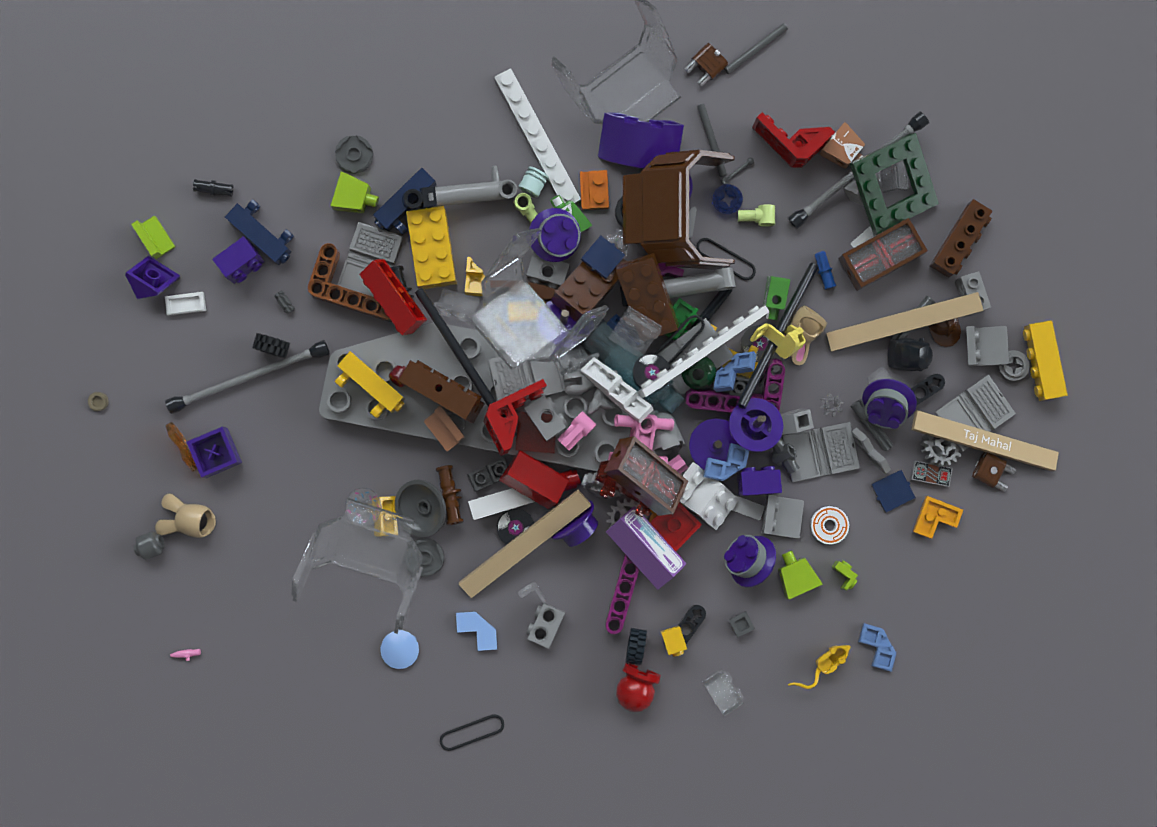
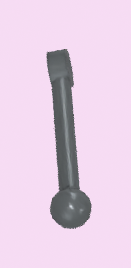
(725, 180)

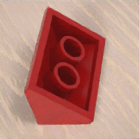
(534, 480)

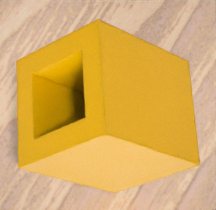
(674, 641)

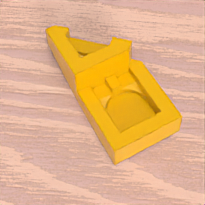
(474, 277)

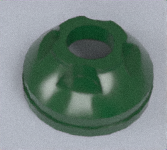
(709, 370)

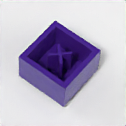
(239, 260)
(214, 452)
(759, 482)

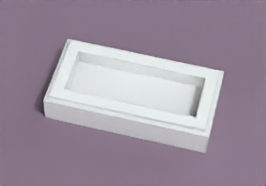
(185, 303)

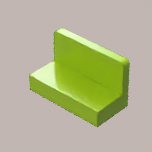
(154, 237)

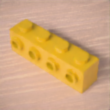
(1045, 360)

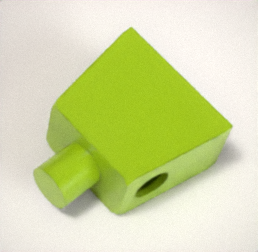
(352, 195)
(797, 576)

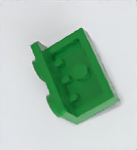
(682, 311)

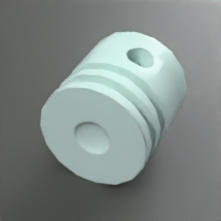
(533, 182)

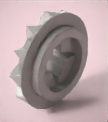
(1020, 372)

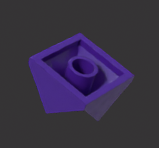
(150, 278)

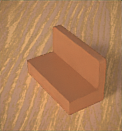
(444, 429)

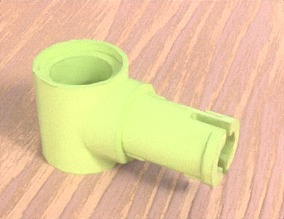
(529, 210)
(763, 215)

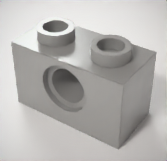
(538, 265)
(535, 412)

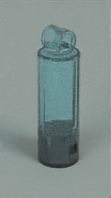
(623, 361)

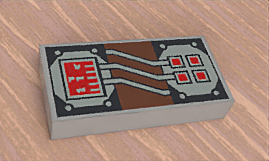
(931, 473)

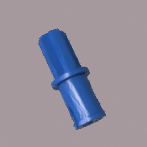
(825, 270)

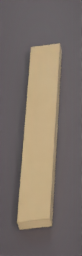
(905, 321)
(525, 543)

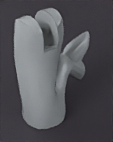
(584, 385)

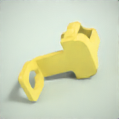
(786, 344)

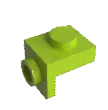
(845, 570)

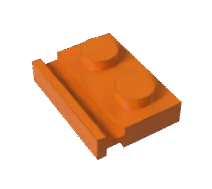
(594, 190)

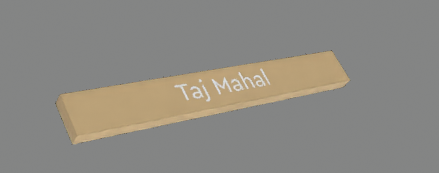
(985, 441)

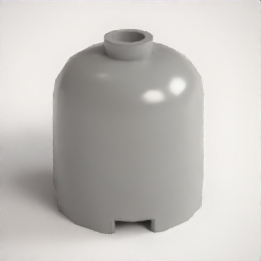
(664, 439)

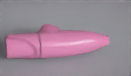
(186, 653)

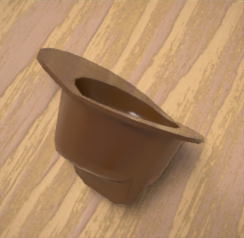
(946, 332)

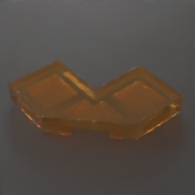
(178, 438)

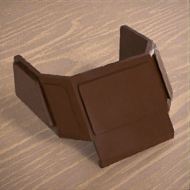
(659, 209)

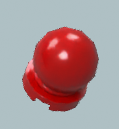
(636, 689)

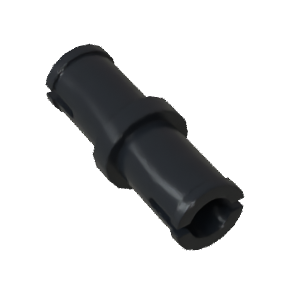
(213, 187)

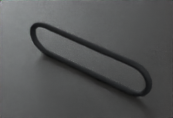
(732, 253)
(684, 323)
(474, 740)

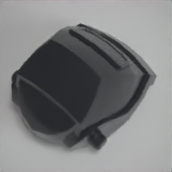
(909, 354)

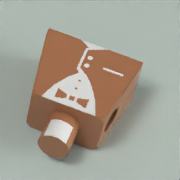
(843, 147)

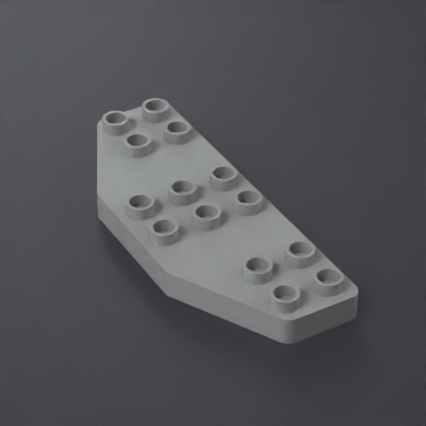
(427, 345)

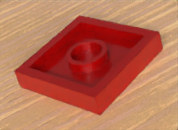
(676, 527)

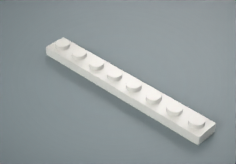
(536, 136)
(695, 355)

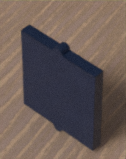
(602, 257)
(893, 491)

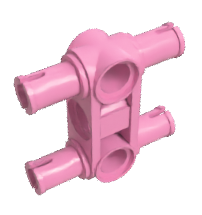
(644, 433)

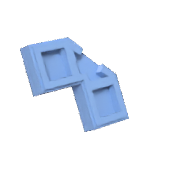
(474, 622)

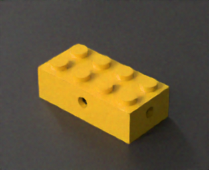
(431, 247)

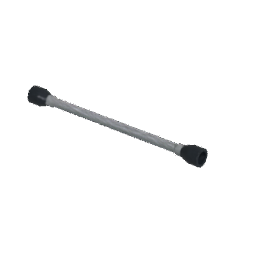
(799, 217)
(177, 403)

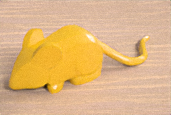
(828, 663)

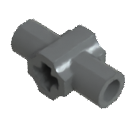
(785, 455)

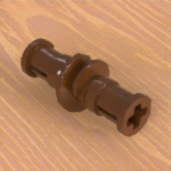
(449, 493)

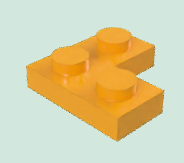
(934, 512)

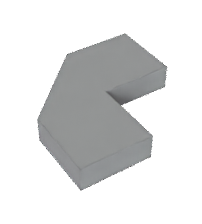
(875, 457)

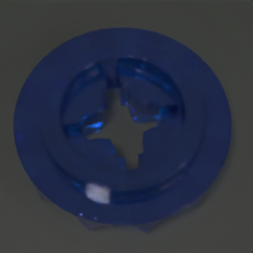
(731, 191)

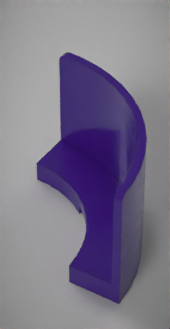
(637, 142)

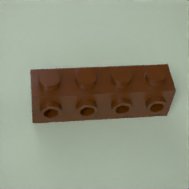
(961, 238)

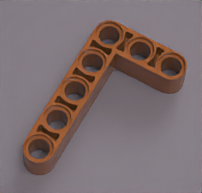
(345, 294)

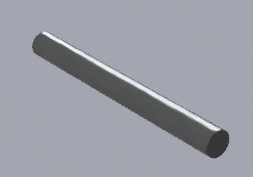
(756, 48)
(710, 135)

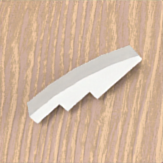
(615, 389)
(497, 503)

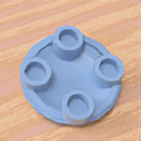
(399, 649)

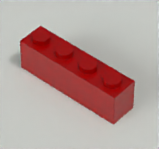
(392, 297)

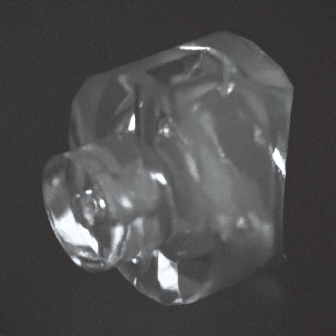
(617, 239)

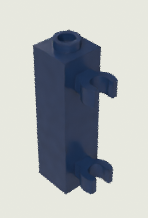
(394, 210)
(258, 234)

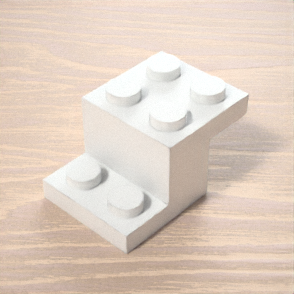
(707, 497)

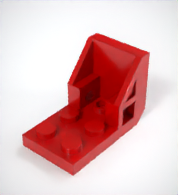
(797, 149)
(503, 429)

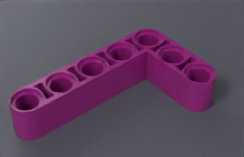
(722, 405)
(620, 596)

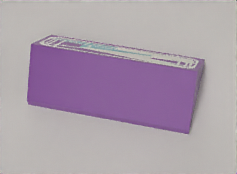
(646, 548)

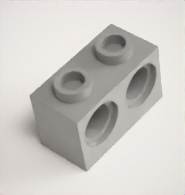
(971, 284)
(549, 626)

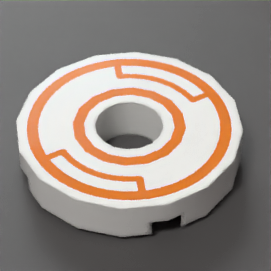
(841, 525)

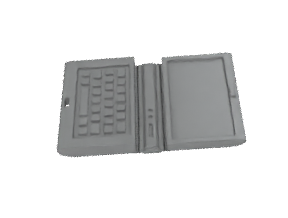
(366, 246)
(718, 356)
(527, 373)
(978, 407)
(823, 451)

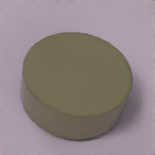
(98, 401)

